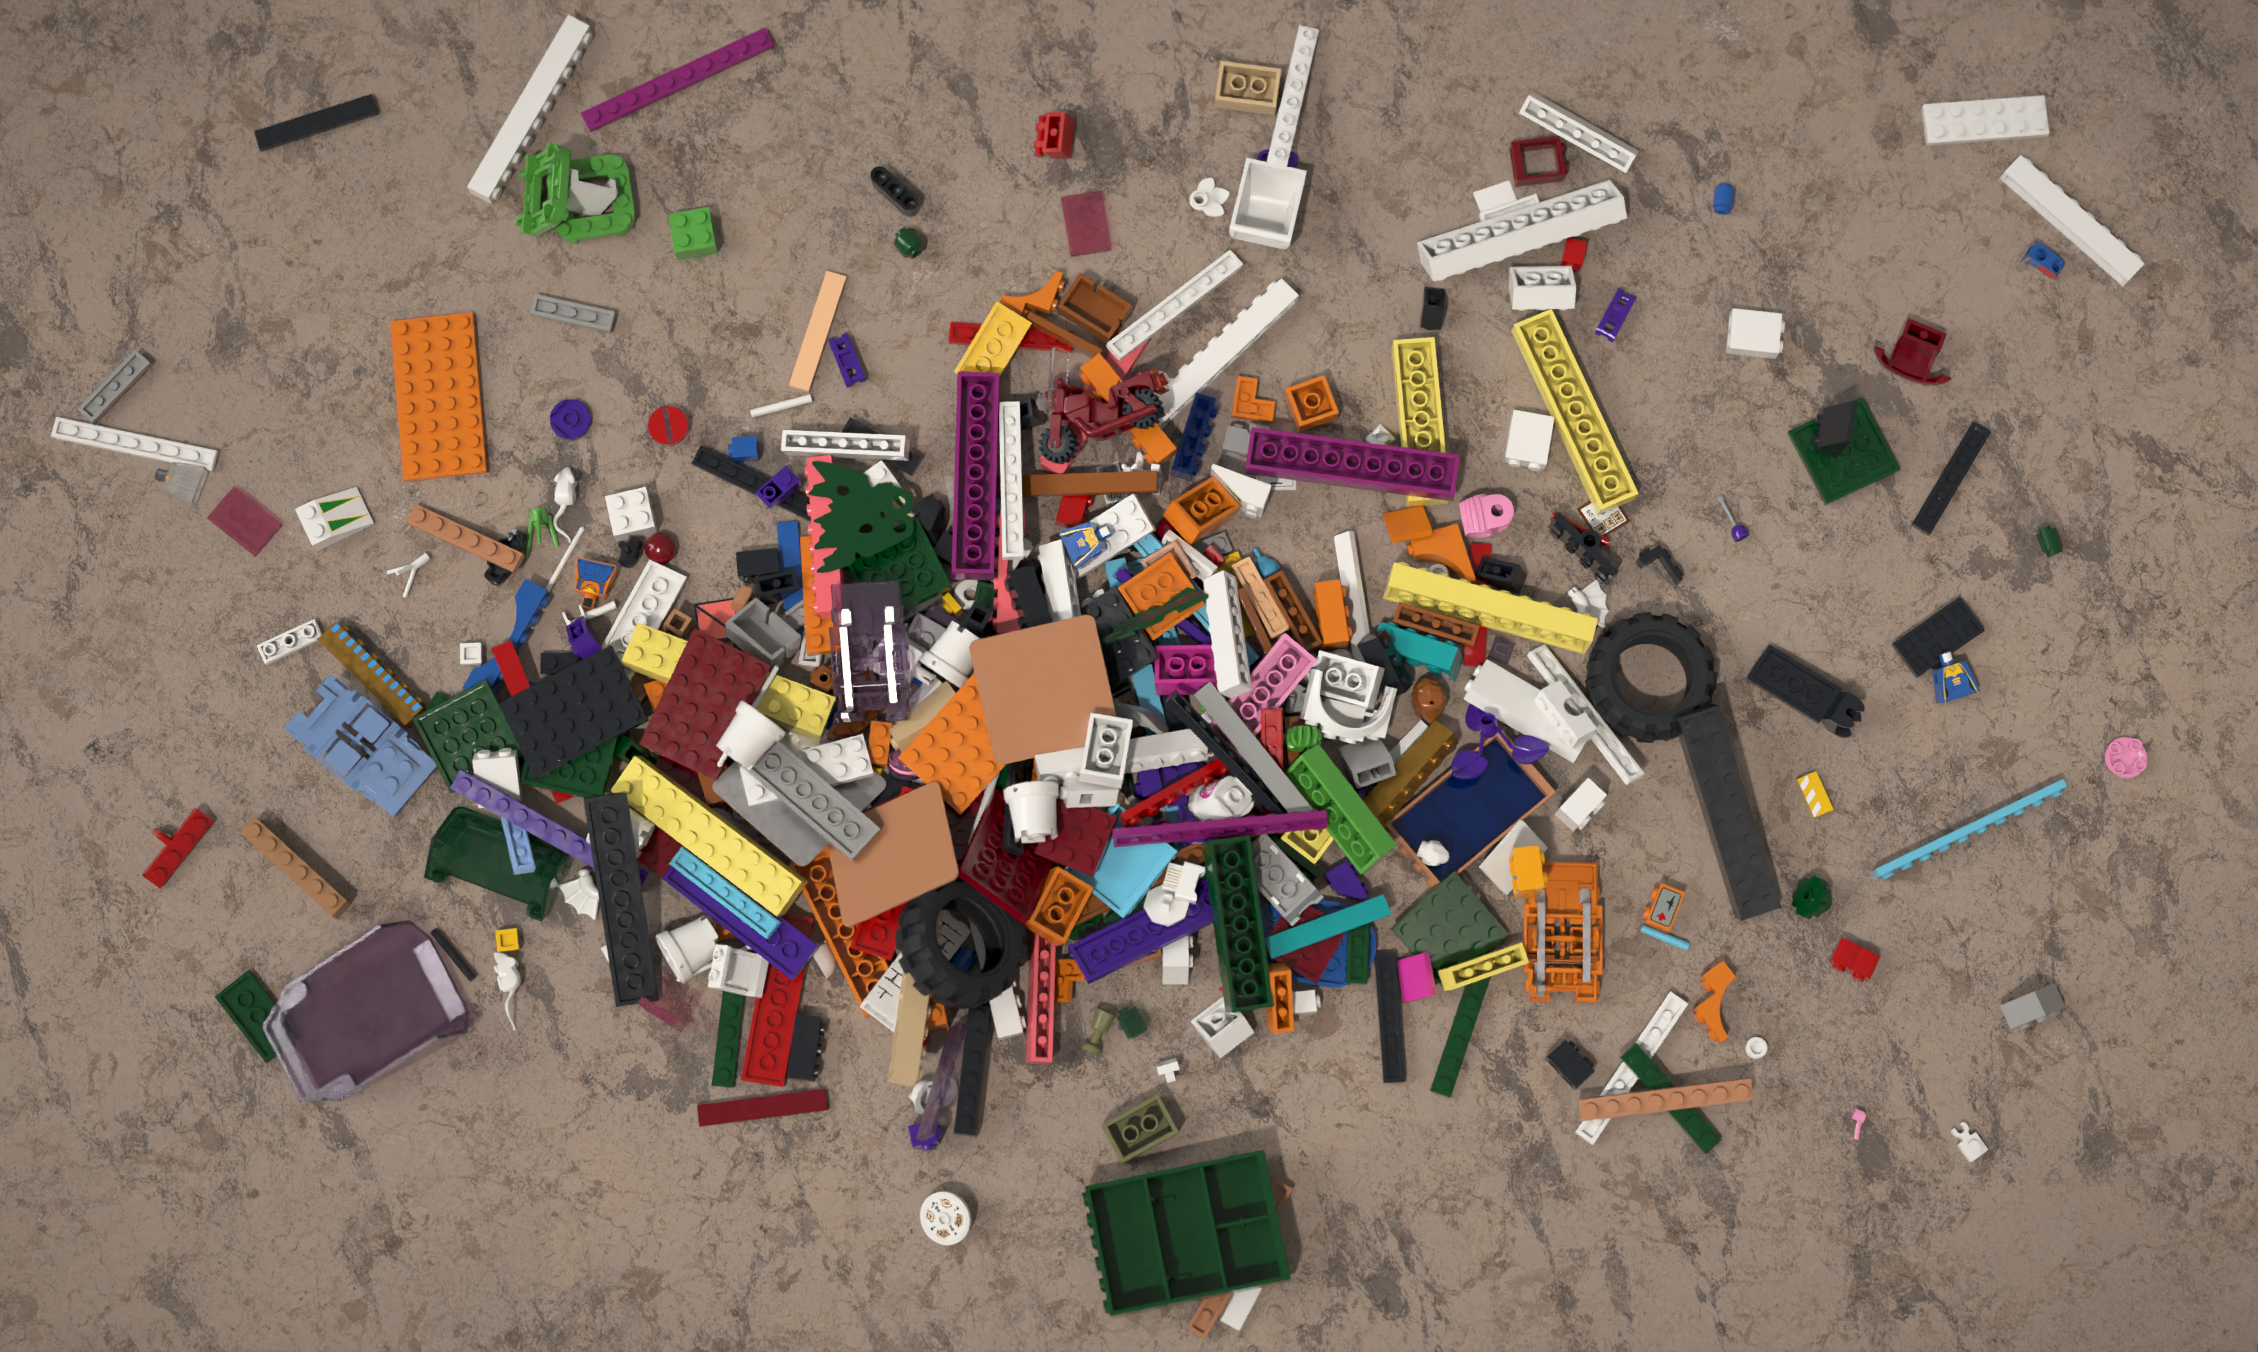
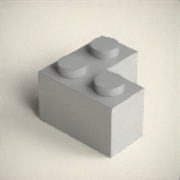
(2036, 1005)

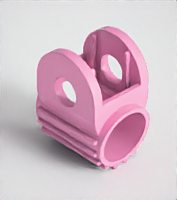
(1477, 515)

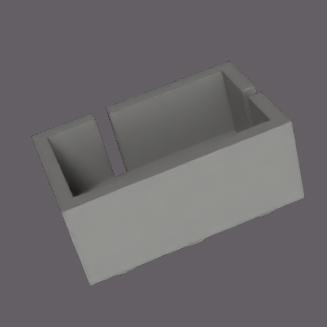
(766, 642)

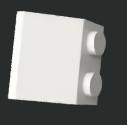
(1222, 1029)

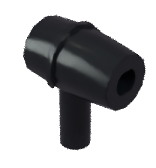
(629, 552)

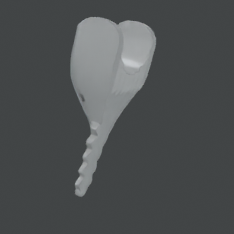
(1141, 717)

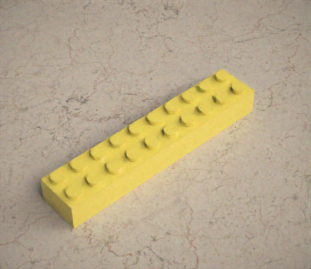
(1574, 411)
(1490, 608)
(783, 703)
(710, 836)

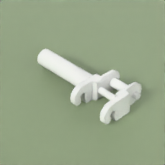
(594, 612)

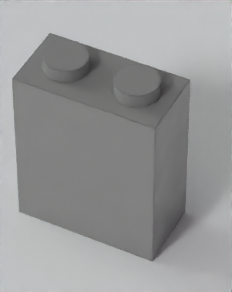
(1366, 762)

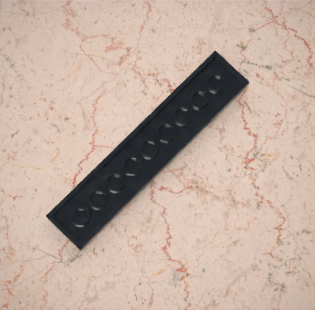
(621, 898)

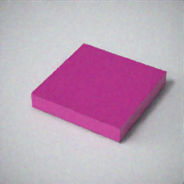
(1416, 977)

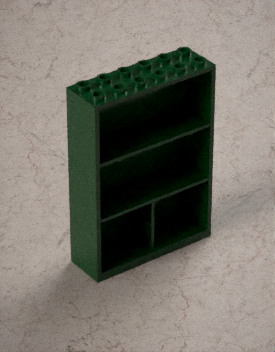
(1186, 1234)

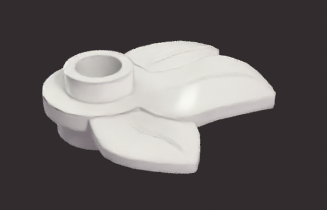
(1212, 198)

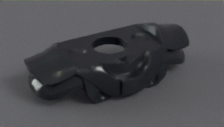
(516, 540)

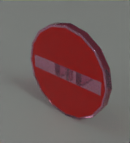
(667, 425)

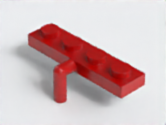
(176, 847)

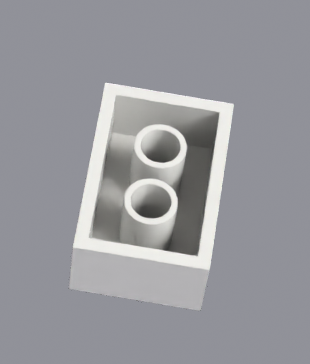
(1542, 287)
(1349, 679)
(1105, 750)

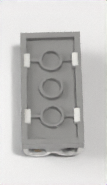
(1281, 880)

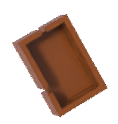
(1095, 313)

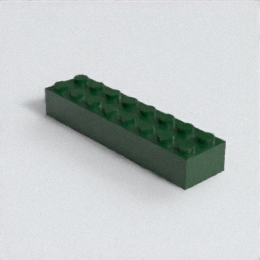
(1237, 924)

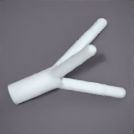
(414, 566)

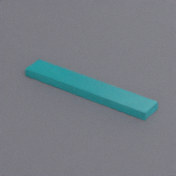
(1327, 926)

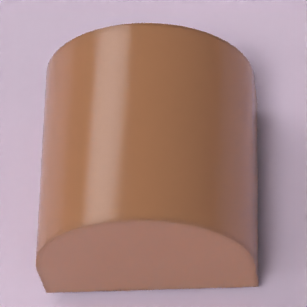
(742, 598)

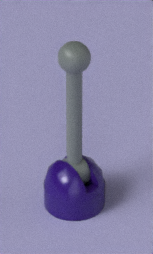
(1738, 532)

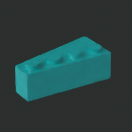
(1425, 650)

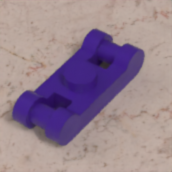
(1615, 315)
(846, 360)

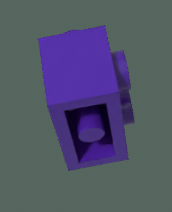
(583, 638)
(1147, 784)
(928, 1144)

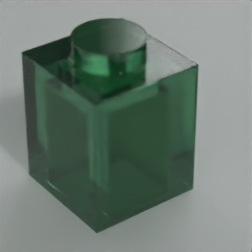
(1131, 1022)

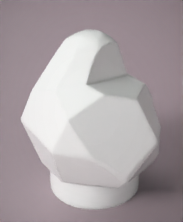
(1433, 853)

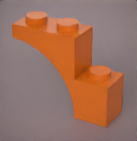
(1041, 301)
(1708, 1011)

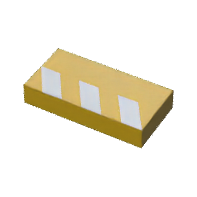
(1814, 794)

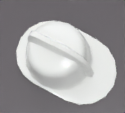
(921, 1093)

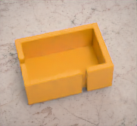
(1527, 866)

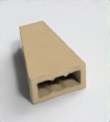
(906, 731)

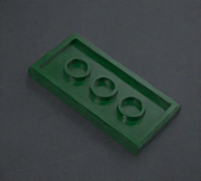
(249, 1007)

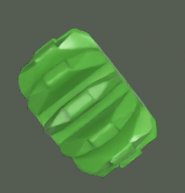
(1303, 738)

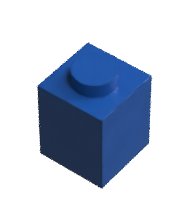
(744, 449)

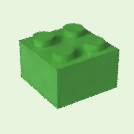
(693, 233)

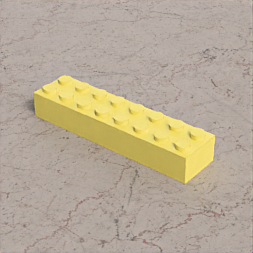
(1418, 401)

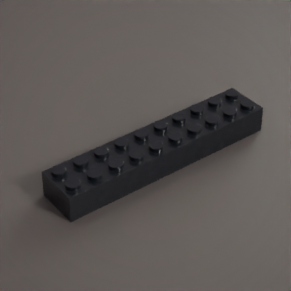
(1727, 812)

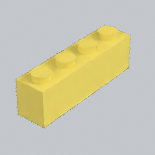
(1483, 966)

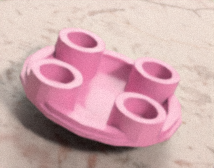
(2126, 757)

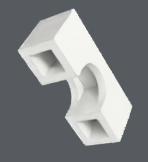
(1573, 729)

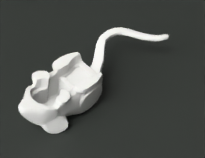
(564, 494)
(508, 979)

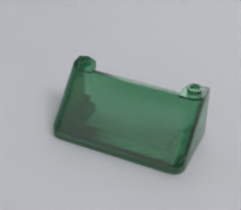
(476, 851)

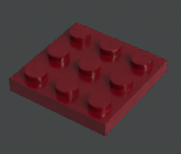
(1081, 838)
(1310, 960)

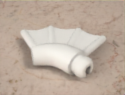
(1590, 601)
(582, 894)

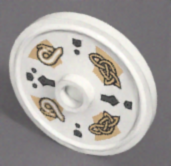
(945, 1218)

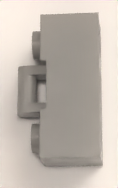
(1237, 440)

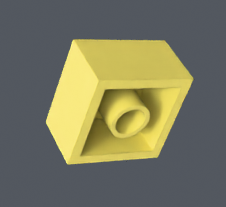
(1308, 842)

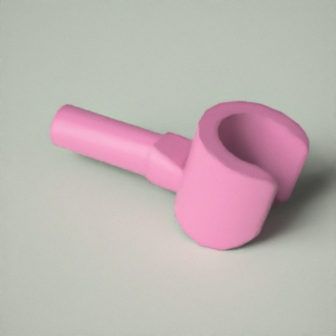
(1859, 1116)

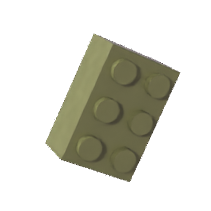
(1140, 1129)

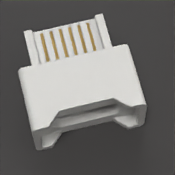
(1183, 880)

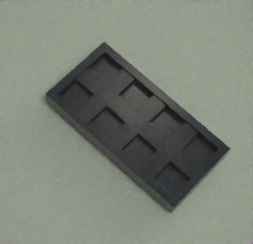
(1940, 633)

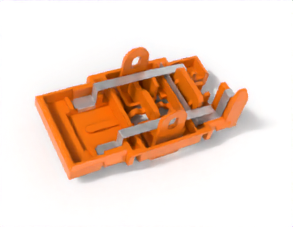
(1574, 896)

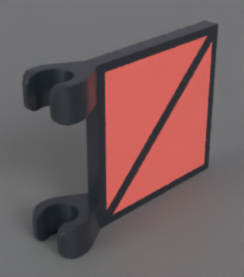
(712, 618)

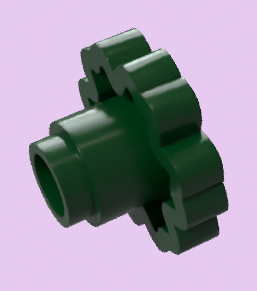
(1812, 897)

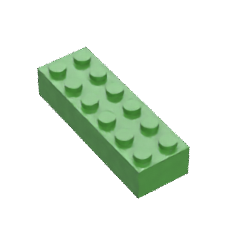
(1348, 816)

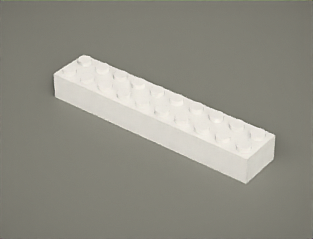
(1522, 230)

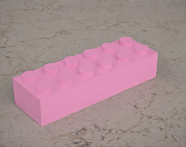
(1271, 683)

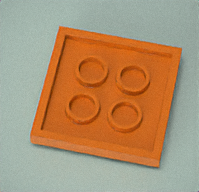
(1155, 588)

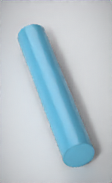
(1664, 937)

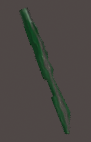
(1153, 616)

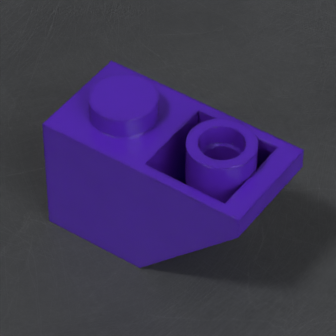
(779, 488)
(1345, 883)

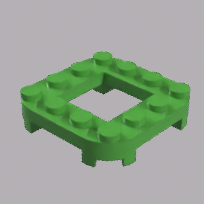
(623, 206)
(535, 219)

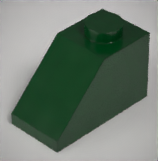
(627, 749)

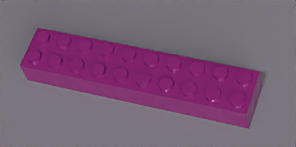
(1352, 464)
(975, 476)

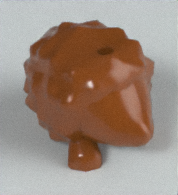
(1429, 699)

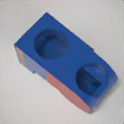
(2043, 260)

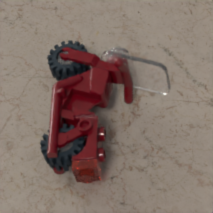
(1092, 417)

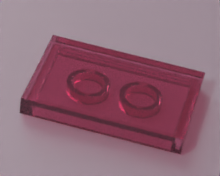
(1085, 223)
(244, 521)
(661, 1014)

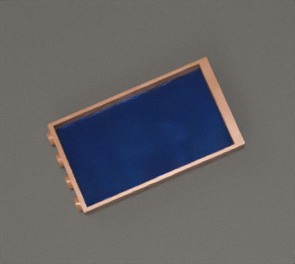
(1469, 813)

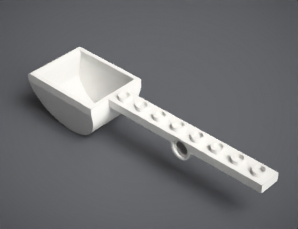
(1270, 189)

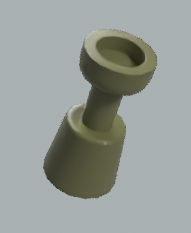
(1101, 1024)

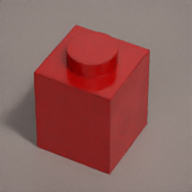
(1573, 254)

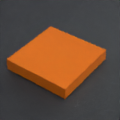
(1407, 524)

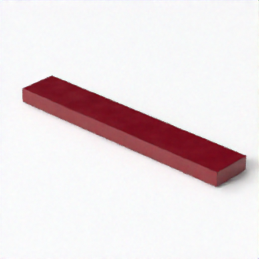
(762, 1107)

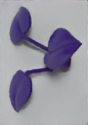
(1470, 765)

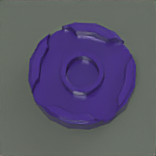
(570, 419)

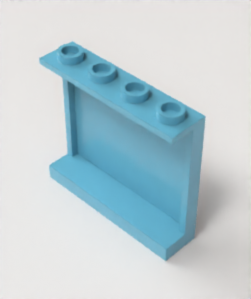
(1127, 871)

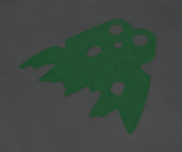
(856, 509)

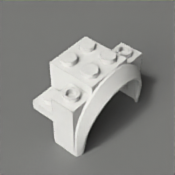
(1342, 718)

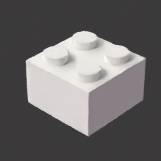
(631, 514)
(1582, 802)

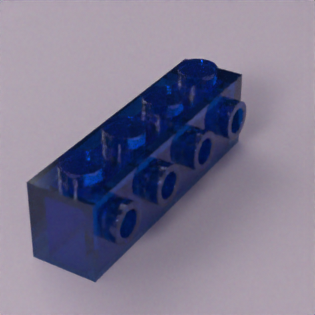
(1192, 439)

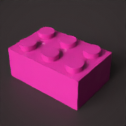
(1184, 669)

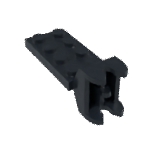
(1806, 692)

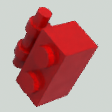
(1054, 135)

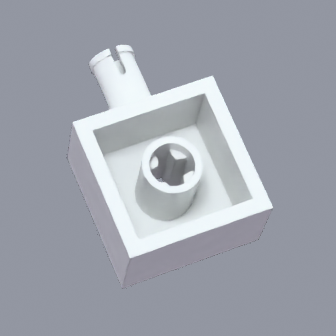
(917, 671)

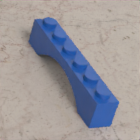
(529, 603)

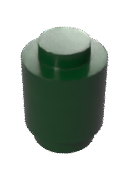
(2049, 541)

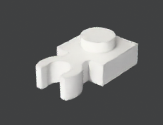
(1970, 1145)

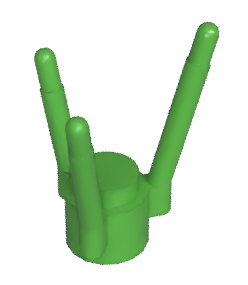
(539, 520)

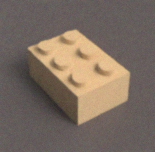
(1247, 88)

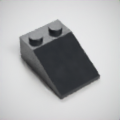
(1834, 429)

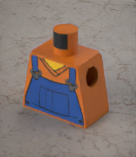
(594, 580)

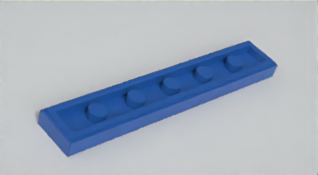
(790, 559)

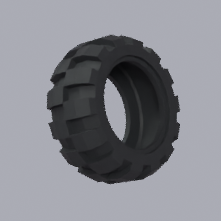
(1660, 631)
(931, 968)

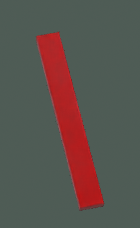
(517, 682)

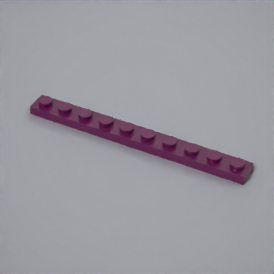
(677, 80)
(1219, 828)

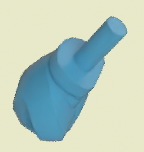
(1265, 566)

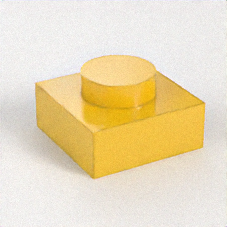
(951, 606)
(507, 940)

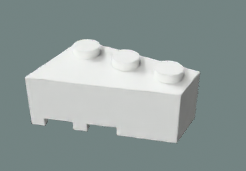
(1177, 961)

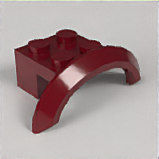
(1915, 353)

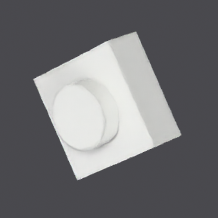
(471, 654)

